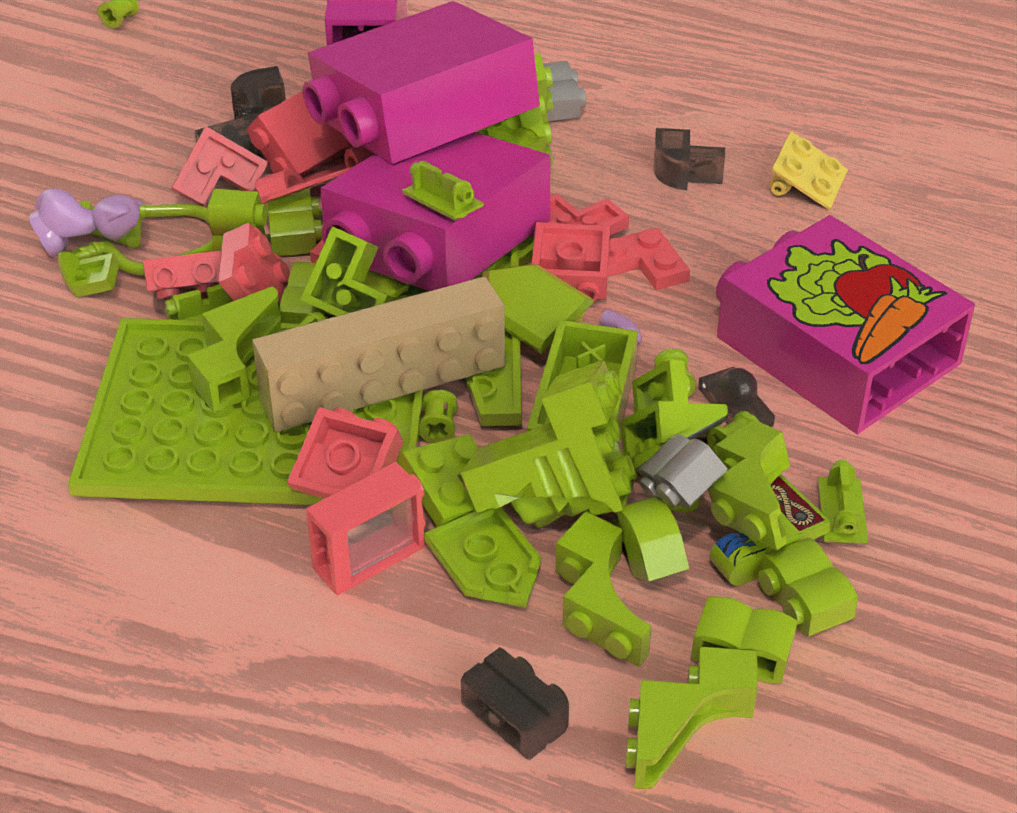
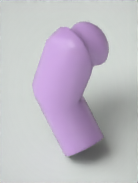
(613, 319)

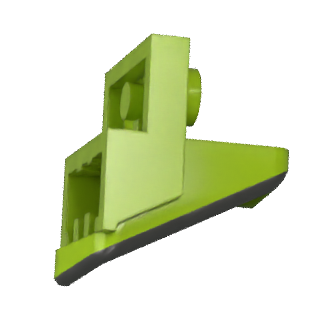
(664, 410)

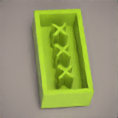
(582, 345)

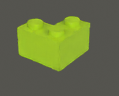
(339, 276)

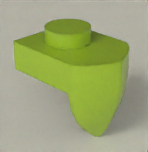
(88, 274)

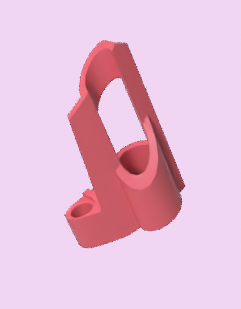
(290, 182)

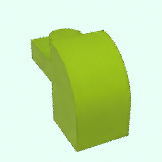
(651, 539)

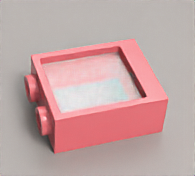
(366, 527)

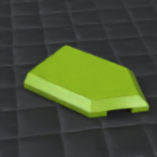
(535, 302)
(487, 556)

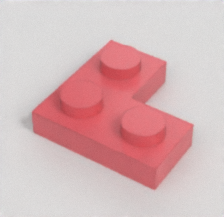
(215, 158)
(600, 213)
(650, 254)

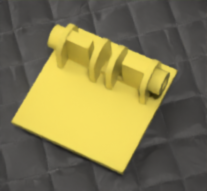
(807, 170)

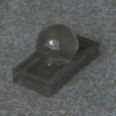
(738, 391)

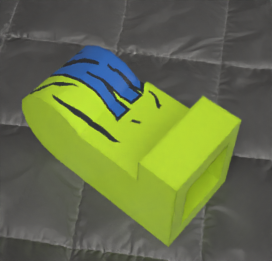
(741, 557)

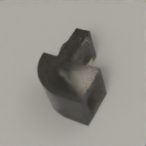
(257, 91)
(680, 163)

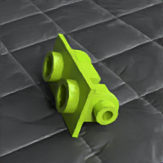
(441, 191)
(191, 306)
(843, 504)

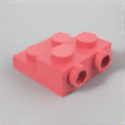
(574, 255)
(250, 264)
(182, 272)
(342, 451)

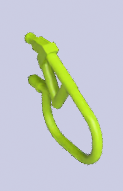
(133, 237)

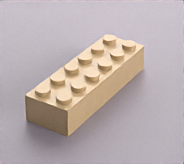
(380, 352)

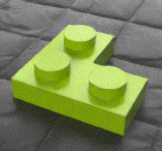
(439, 471)

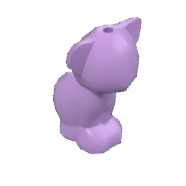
(62, 217)

